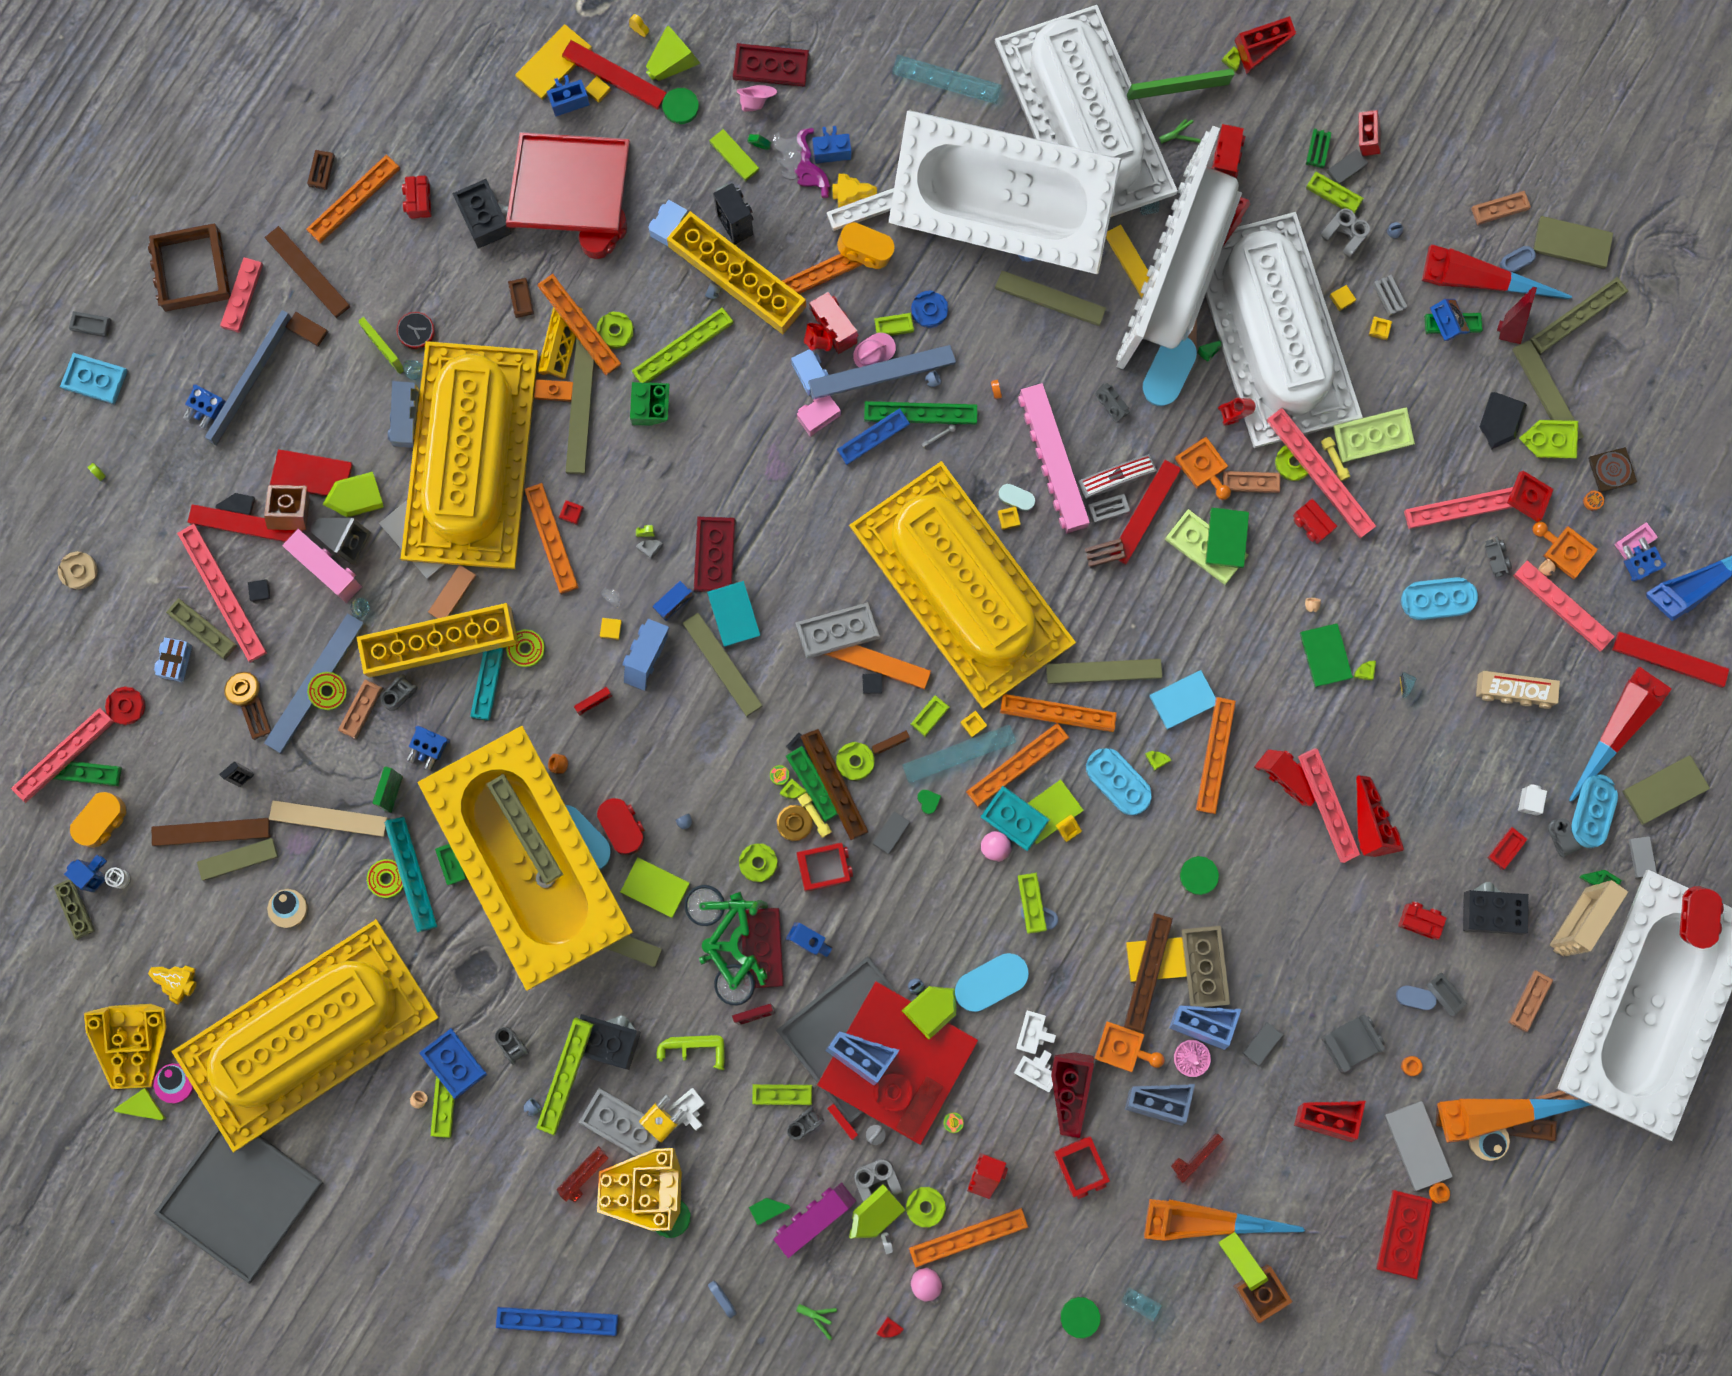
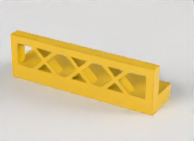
(551, 347)

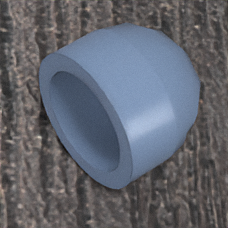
(1397, 232)
(712, 290)
(933, 378)
(684, 822)
(913, 982)
(532, 1106)

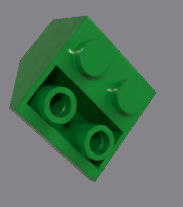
(649, 403)

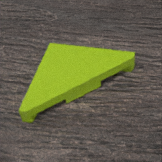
(141, 1105)

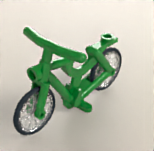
(706, 907)

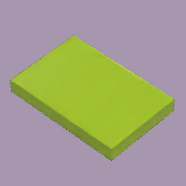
(381, 345)
(1056, 805)
(655, 887)

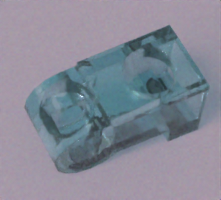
(1141, 1303)

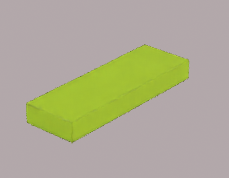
(734, 155)
(1334, 192)
(1032, 903)
(781, 1094)
(442, 1111)
(1243, 1261)

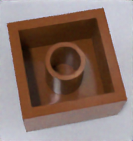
(287, 507)
(1265, 1299)

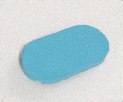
(1169, 373)
(1439, 598)
(1118, 781)
(1594, 811)
(593, 838)
(991, 982)

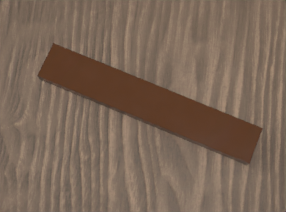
(307, 272)
(834, 784)
(210, 832)
(1148, 972)
(1535, 1129)

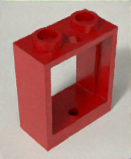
(1071, 1148)

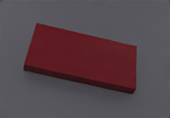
(770, 64)
(714, 553)
(765, 945)
(754, 1014)

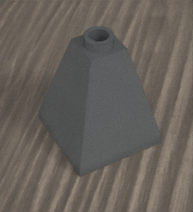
(342, 536)

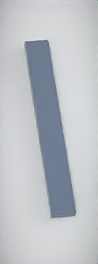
(881, 372)
(248, 378)
(327, 662)

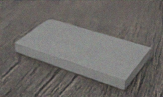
(394, 526)
(837, 630)
(618, 1123)
(1418, 1145)

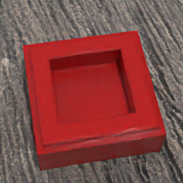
(571, 512)

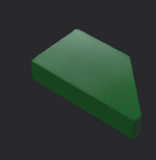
(1599, 877)
(767, 1209)

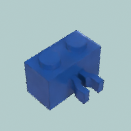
(567, 97)
(832, 147)
(86, 874)

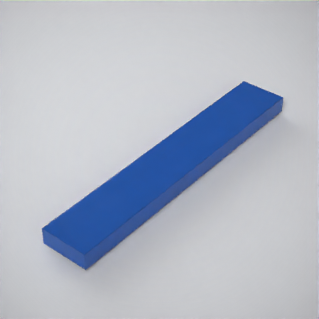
(557, 1321)

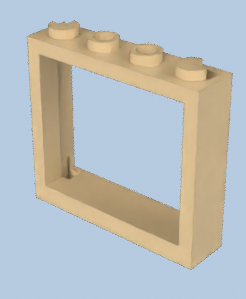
(1588, 918)

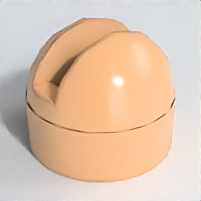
(1546, 567)
(1312, 604)
(418, 1099)

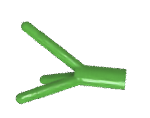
(1174, 134)
(814, 1314)

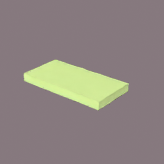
(1373, 434)
(1191, 539)

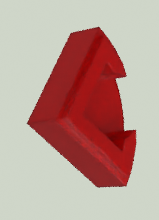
(889, 1329)

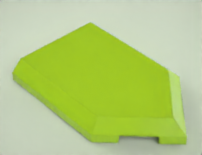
(1552, 439)
(354, 495)
(932, 1009)
(875, 1214)

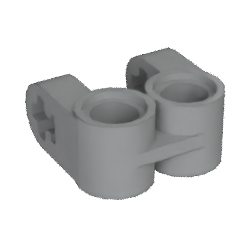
(1347, 228)
(875, 1177)

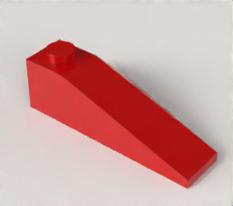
(1374, 829)

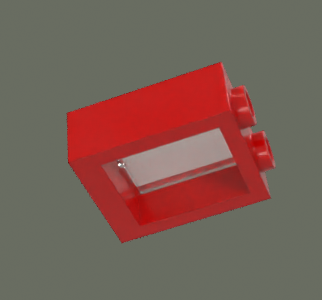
(826, 867)

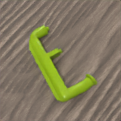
(694, 1042)

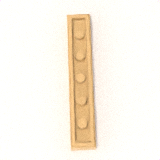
(328, 818)

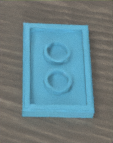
(93, 378)
(1183, 699)

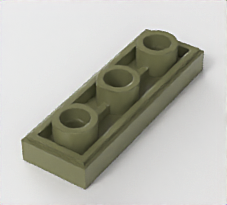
(78, 919)

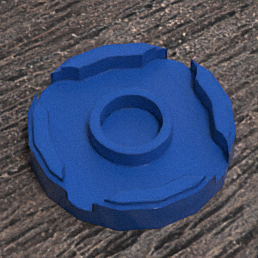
(929, 309)

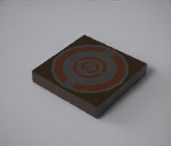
(1612, 470)

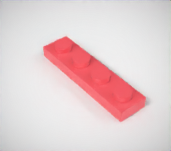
(241, 295)

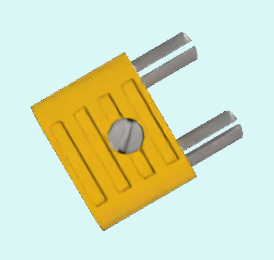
(658, 1121)

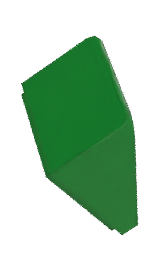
(1209, 350)

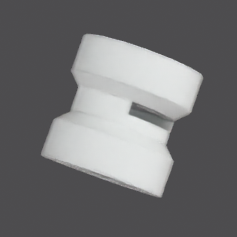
(122, 878)

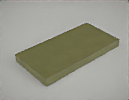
(1572, 242)
(1666, 789)

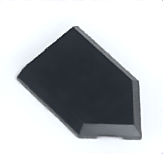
(1501, 419)

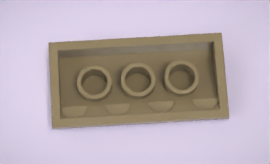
(1205, 966)

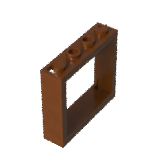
(186, 235)

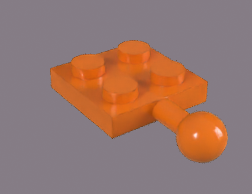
(1203, 463)
(1568, 551)
(1122, 1047)

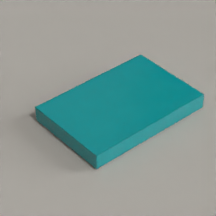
(733, 613)
(1015, 818)

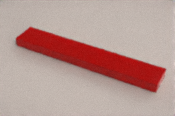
(614, 74)
(1147, 508)
(236, 523)
(1670, 659)

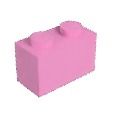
(818, 414)

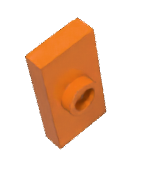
(553, 390)

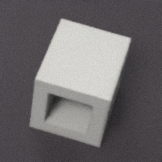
(1532, 800)

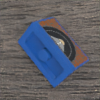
(1449, 319)
(673, 600)

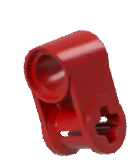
(817, 337)
(1236, 410)

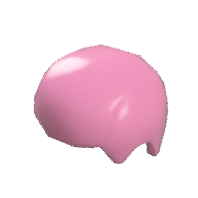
(996, 846)
(926, 1284)

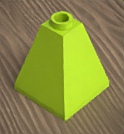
(670, 57)

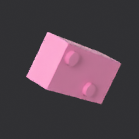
(323, 566)

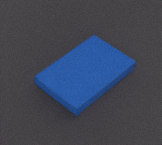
(453, 1064)

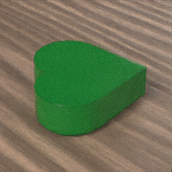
(759, 141)
(928, 800)

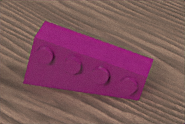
(814, 1220)

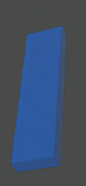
(873, 436)

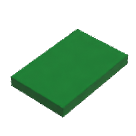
(1227, 537)
(1326, 655)
(387, 789)

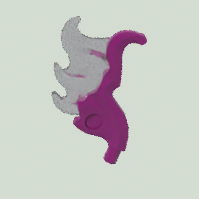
(797, 161)

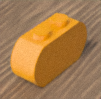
(865, 245)
(98, 820)

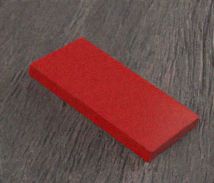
(309, 470)
(1404, 1234)

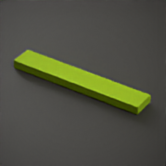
(683, 346)
(564, 1076)

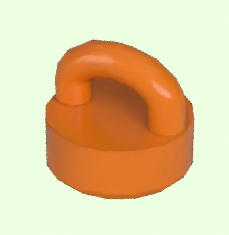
(557, 763)

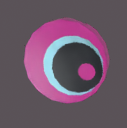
(172, 1084)

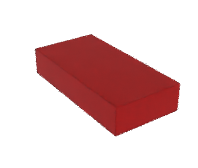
(593, 701)
(1507, 848)
(842, 1121)

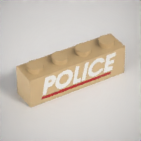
(1517, 688)

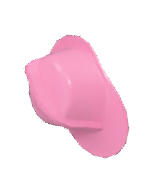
(754, 97)
(874, 349)

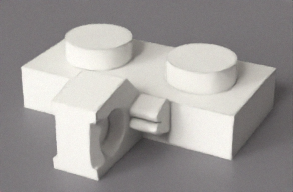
(1033, 1033)
(1036, 1071)
(689, 1104)

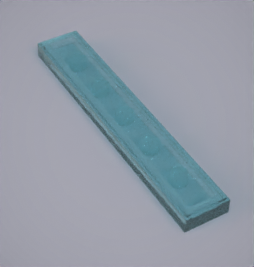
(946, 79)
(959, 753)

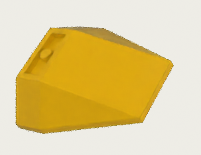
(127, 1042)
(643, 1190)

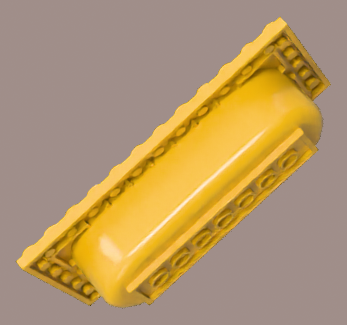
(469, 455)
(962, 584)
(537, 925)
(305, 1035)

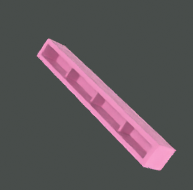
(1054, 458)

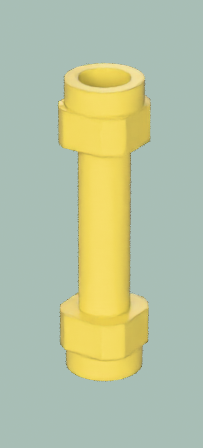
(1328, 444)
(823, 829)

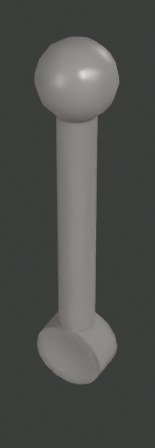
(952, 428)

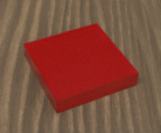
(1530, 496)

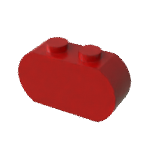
(597, 244)
(621, 826)
(1701, 917)

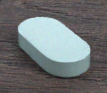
(1016, 497)

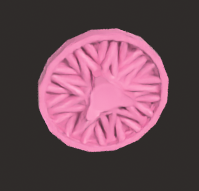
(1192, 1058)

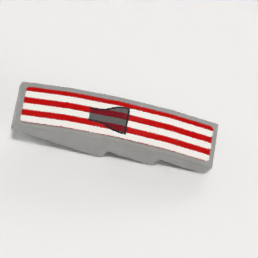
(1117, 476)

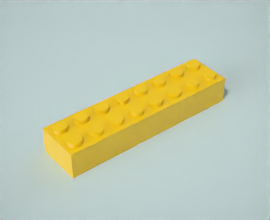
(736, 272)
(437, 640)

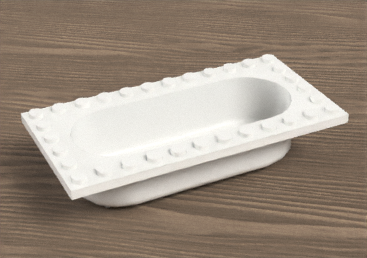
(1078, 98)
(1004, 191)
(1185, 256)
(1279, 330)
(1651, 1014)

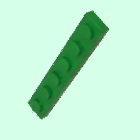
(923, 412)

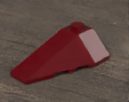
(1516, 319)
(1071, 1085)

